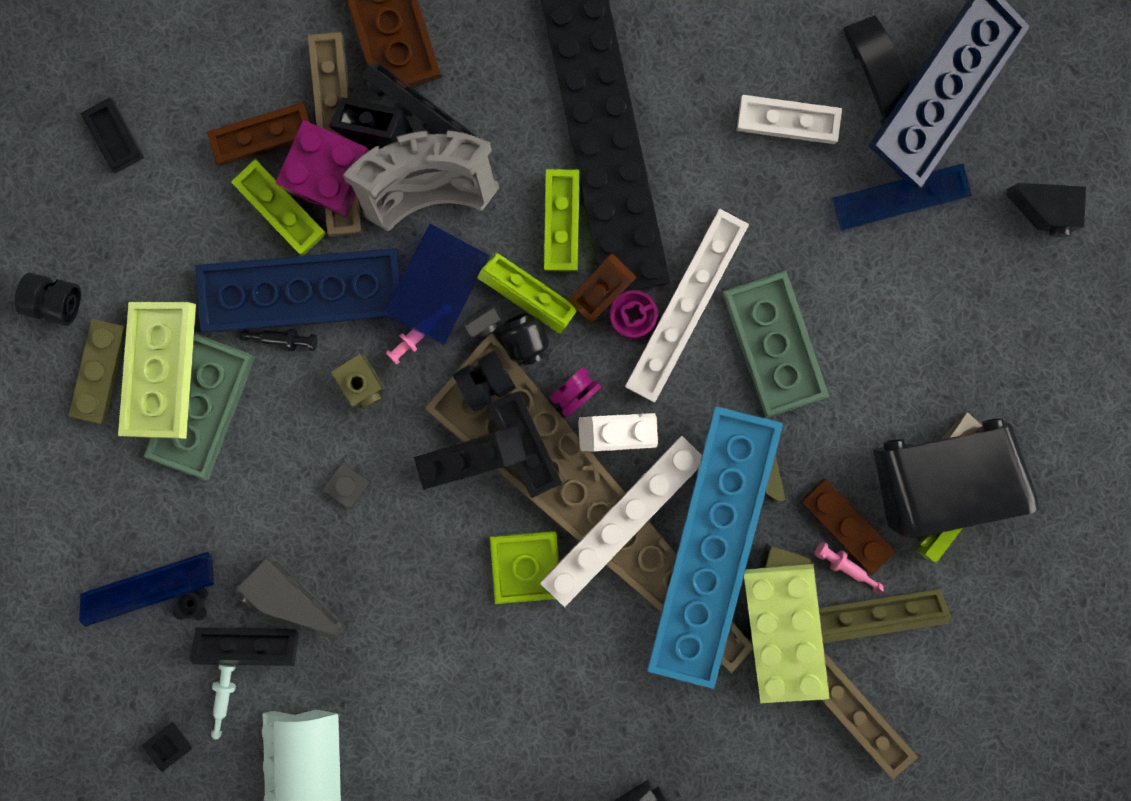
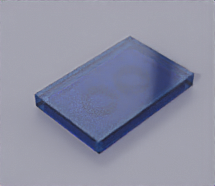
(436, 284)

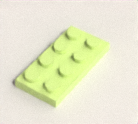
(157, 369)
(786, 633)

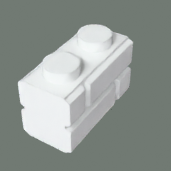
(618, 432)

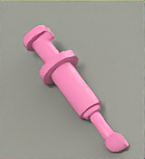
(408, 341)
(840, 562)

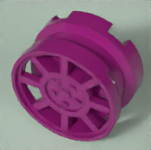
(633, 314)
(576, 386)

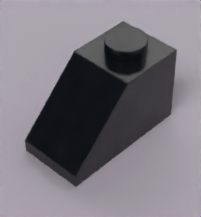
(369, 123)
(1051, 207)

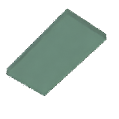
(775, 344)
(215, 390)

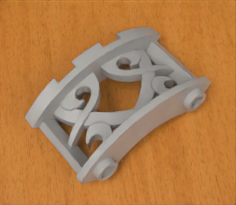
(389, 197)

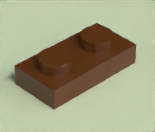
(602, 288)

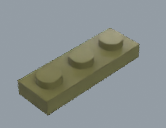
(98, 371)

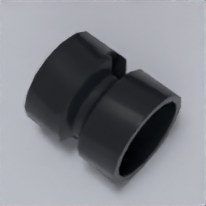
(41, 298)
(493, 372)

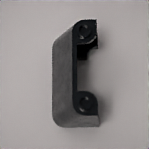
(954, 481)

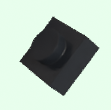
(166, 746)

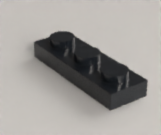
(538, 470)
(244, 646)

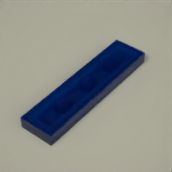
(900, 198)
(146, 589)

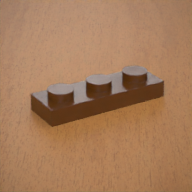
(257, 134)
(848, 526)

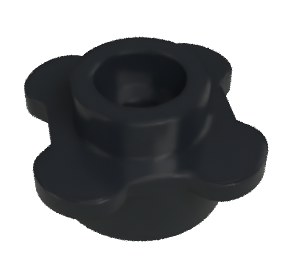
(183, 610)

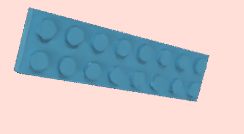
(714, 546)

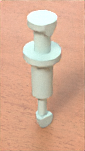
(223, 689)

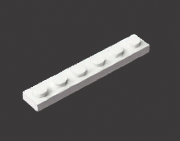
(686, 305)
(622, 521)

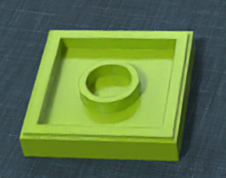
(521, 565)

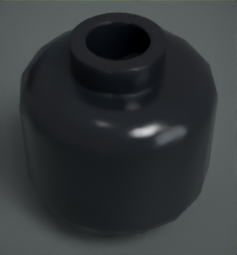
(524, 338)

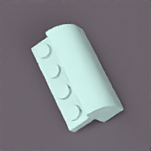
(301, 756)

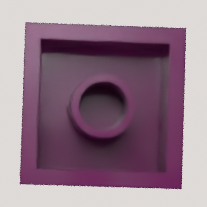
(317, 168)

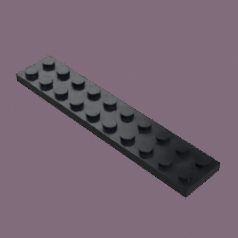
(605, 138)

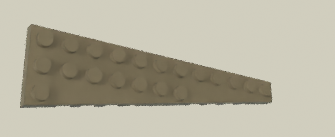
(585, 489)

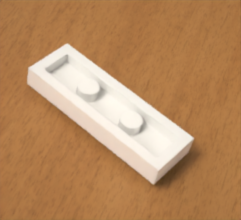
(789, 119)

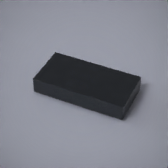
(112, 135)

